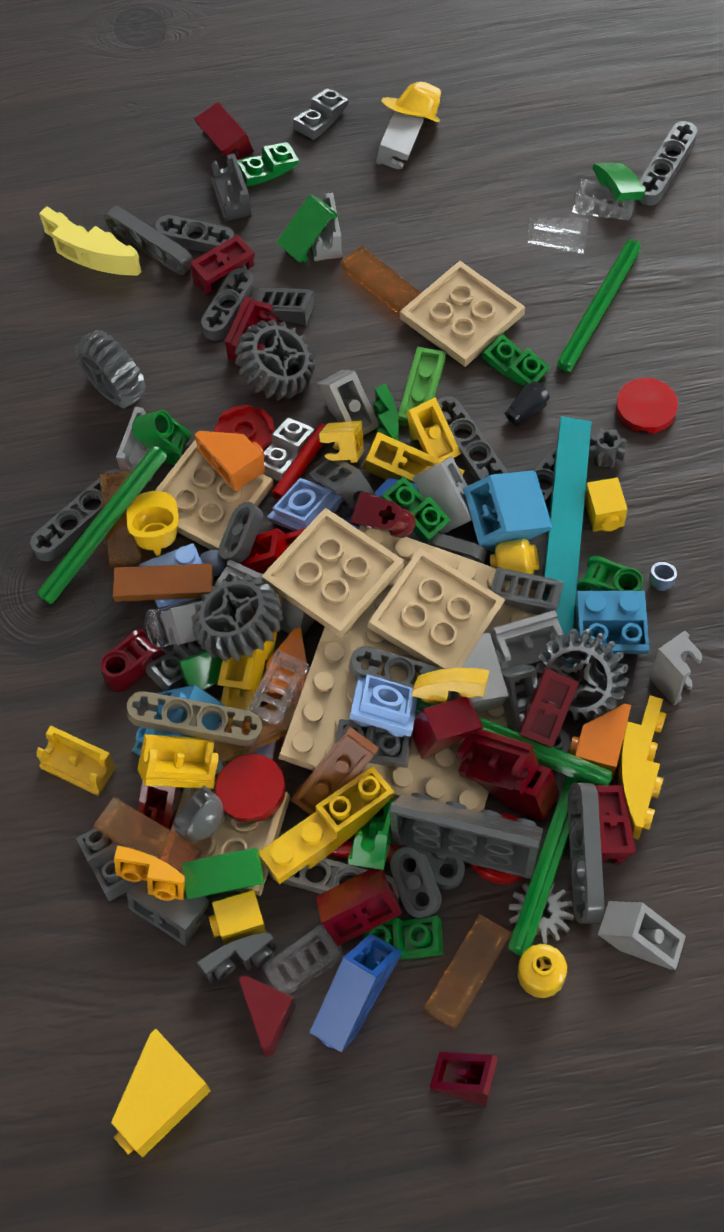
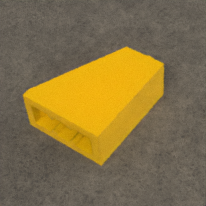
(156, 1097)

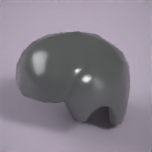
(200, 816)

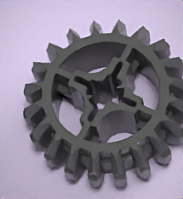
(268, 367)
(110, 368)
(237, 618)
(594, 679)

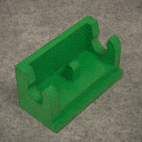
(306, 227)
(373, 841)

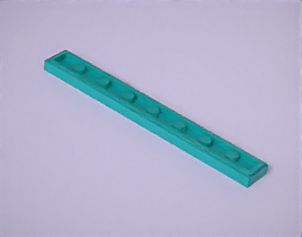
(567, 513)

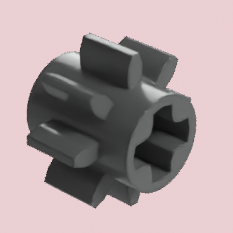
(607, 448)

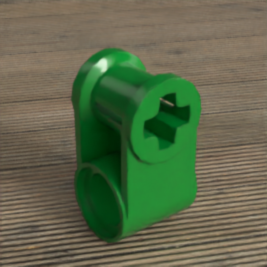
(163, 432)
(609, 577)

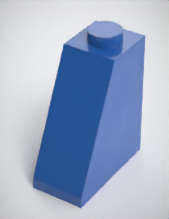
(354, 991)

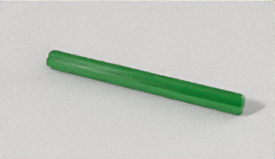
(598, 305)
(102, 525)
(546, 755)
(543, 876)

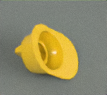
(417, 100)
(153, 520)

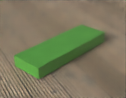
(422, 380)

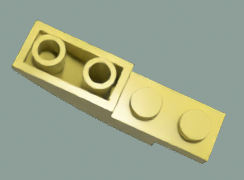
(90, 249)

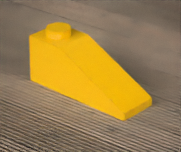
(395, 459)

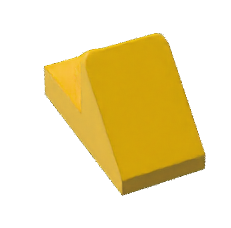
(432, 430)

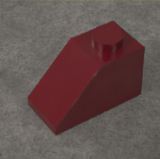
(537, 797)

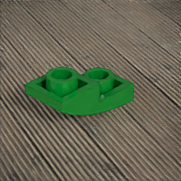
(272, 163)
(620, 179)
(513, 362)
(386, 412)
(427, 513)
(201, 669)
(222, 873)
(413, 937)

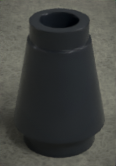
(528, 402)

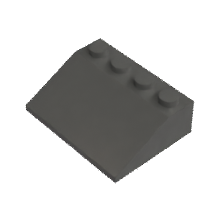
(465, 834)

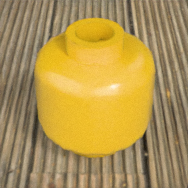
(516, 556)
(540, 982)

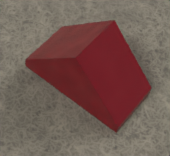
(444, 725)
(160, 803)
(269, 1011)
(464, 1075)

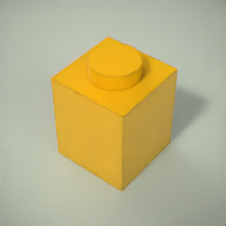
(605, 504)
(237, 917)

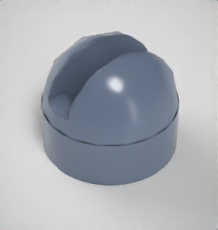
(217, 561)
(662, 576)

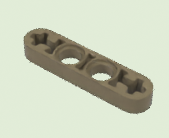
(195, 713)

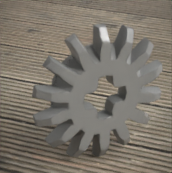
(555, 909)

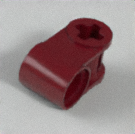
(382, 514)
(132, 656)

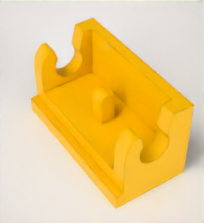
(346, 438)
(76, 761)
(177, 761)

